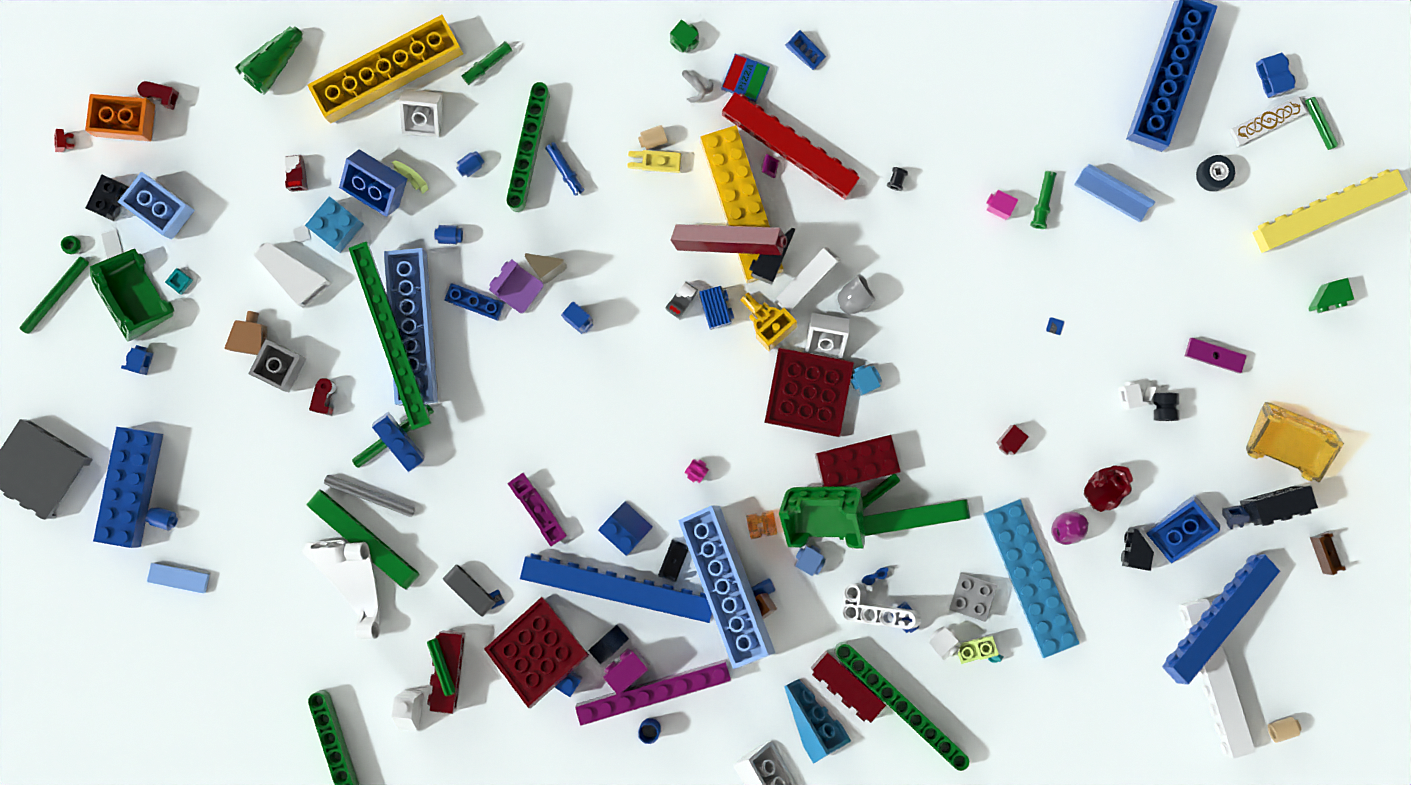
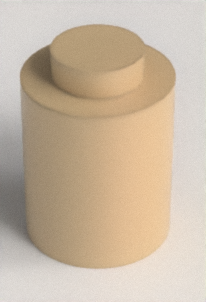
(652, 137)
(1284, 729)

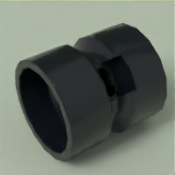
(1166, 407)

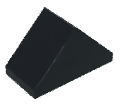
(608, 644)

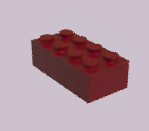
(857, 462)

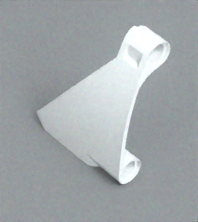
(353, 574)

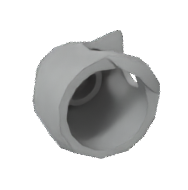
(855, 296)

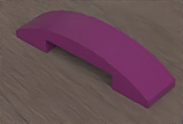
(537, 509)

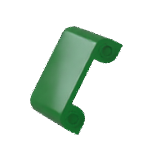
(129, 294)
(822, 513)

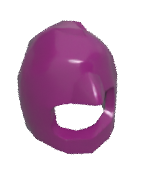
(1071, 526)

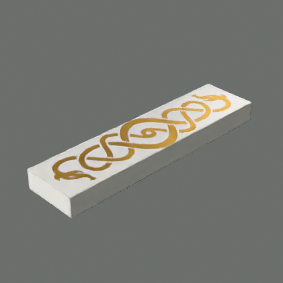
(1267, 121)

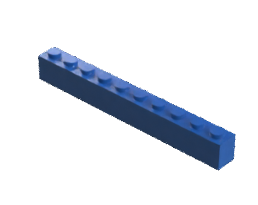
(616, 588)

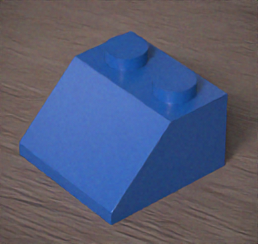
(625, 528)

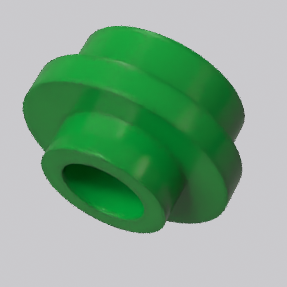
(65, 245)

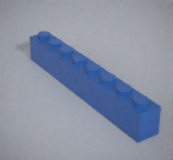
(1220, 619)

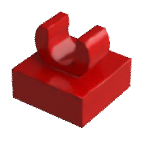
(60, 140)

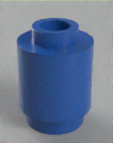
(470, 164)
(448, 234)
(161, 518)

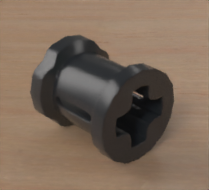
(897, 179)

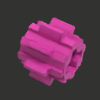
(696, 470)

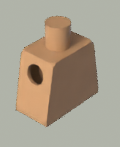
(247, 335)

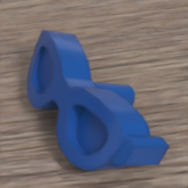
(870, 579)

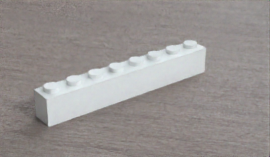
(1220, 691)

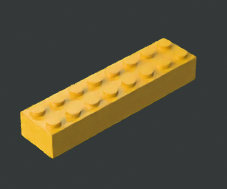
(385, 69)
(735, 186)

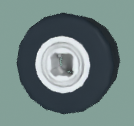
(1208, 176)

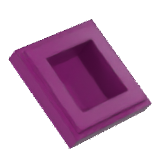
(769, 166)

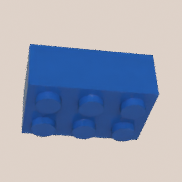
(372, 183)

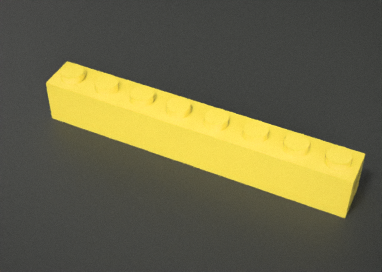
(1334, 208)

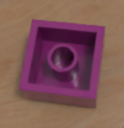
(626, 670)

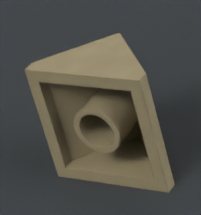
(546, 267)

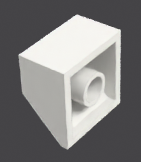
(421, 113)
(827, 335)

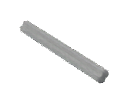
(369, 495)

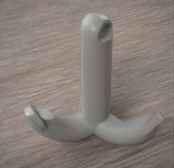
(698, 85)

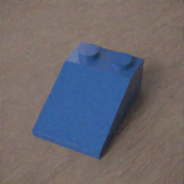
(1184, 529)

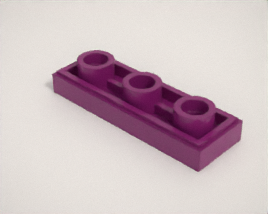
(1225, 358)

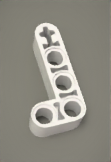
(881, 612)

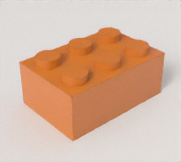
(120, 117)

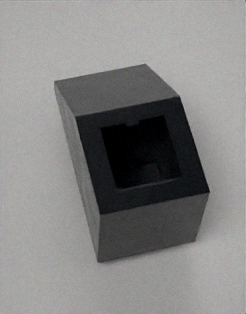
(1137, 551)

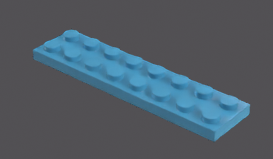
(1031, 578)

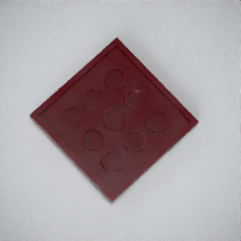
(809, 392)
(536, 652)

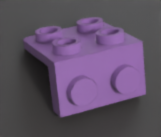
(515, 286)

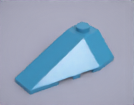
(817, 729)

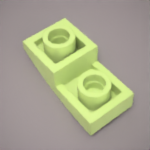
(414, 178)
(977, 649)

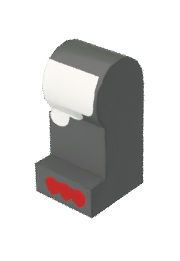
(681, 300)

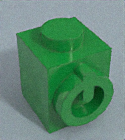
(684, 37)

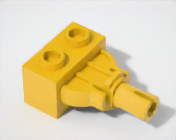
(769, 322)

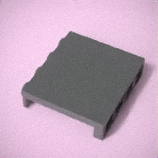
(38, 468)

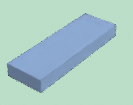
(178, 578)

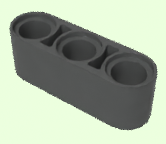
(469, 590)

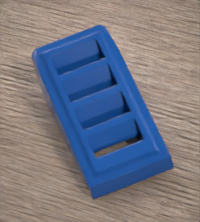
(809, 45)

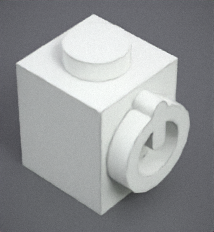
(945, 642)

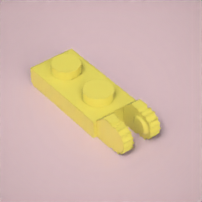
(656, 161)

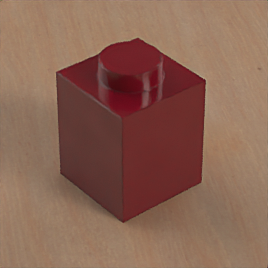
(1012, 440)

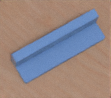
(1114, 192)

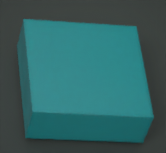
(179, 281)

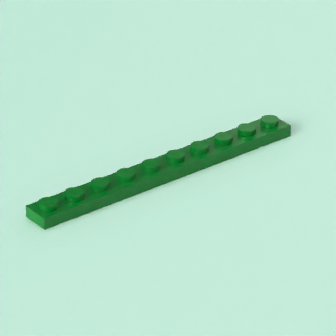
(390, 336)

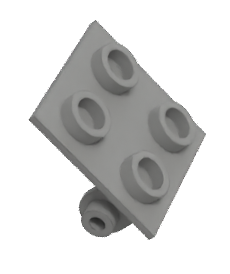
(973, 597)

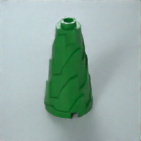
(269, 60)

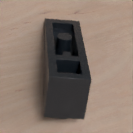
(767, 266)

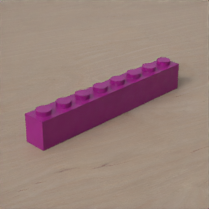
(653, 692)

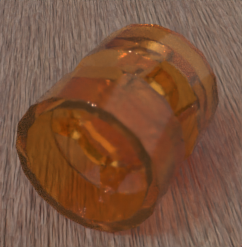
(768, 522)

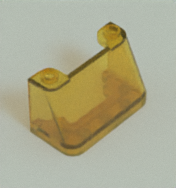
(1294, 441)

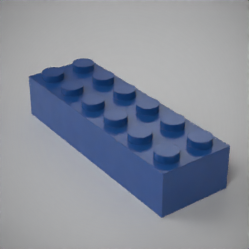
(128, 487)

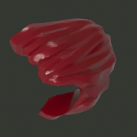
(1108, 487)

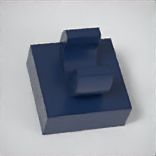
(1235, 515)

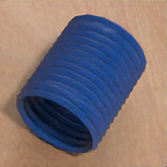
(649, 740)

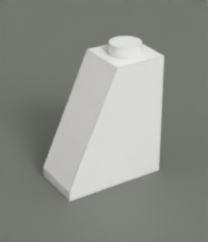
(407, 710)

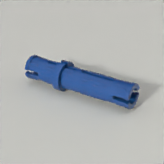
(568, 175)

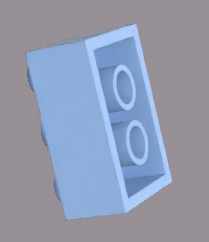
(156, 206)

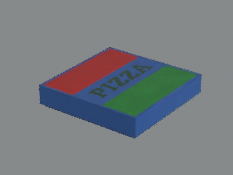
(745, 77)

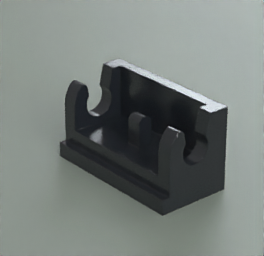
(673, 560)

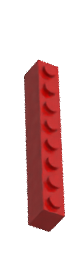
(790, 145)

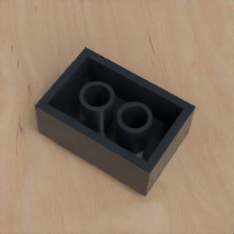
(1280, 504)

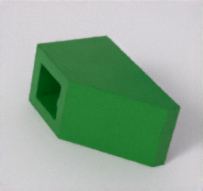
(1331, 294)

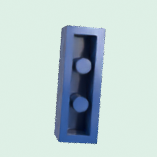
(398, 441)

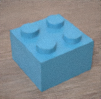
(334, 224)

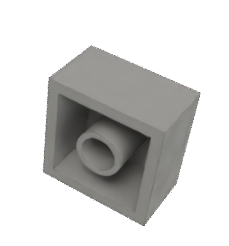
(277, 366)

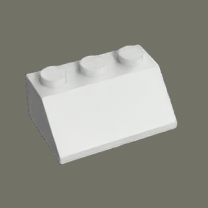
(763, 767)

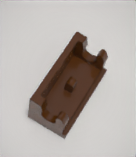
(1326, 553)

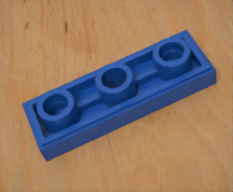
(484, 306)

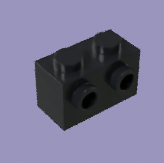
(106, 197)

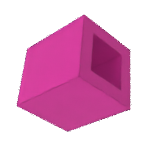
(1001, 204)

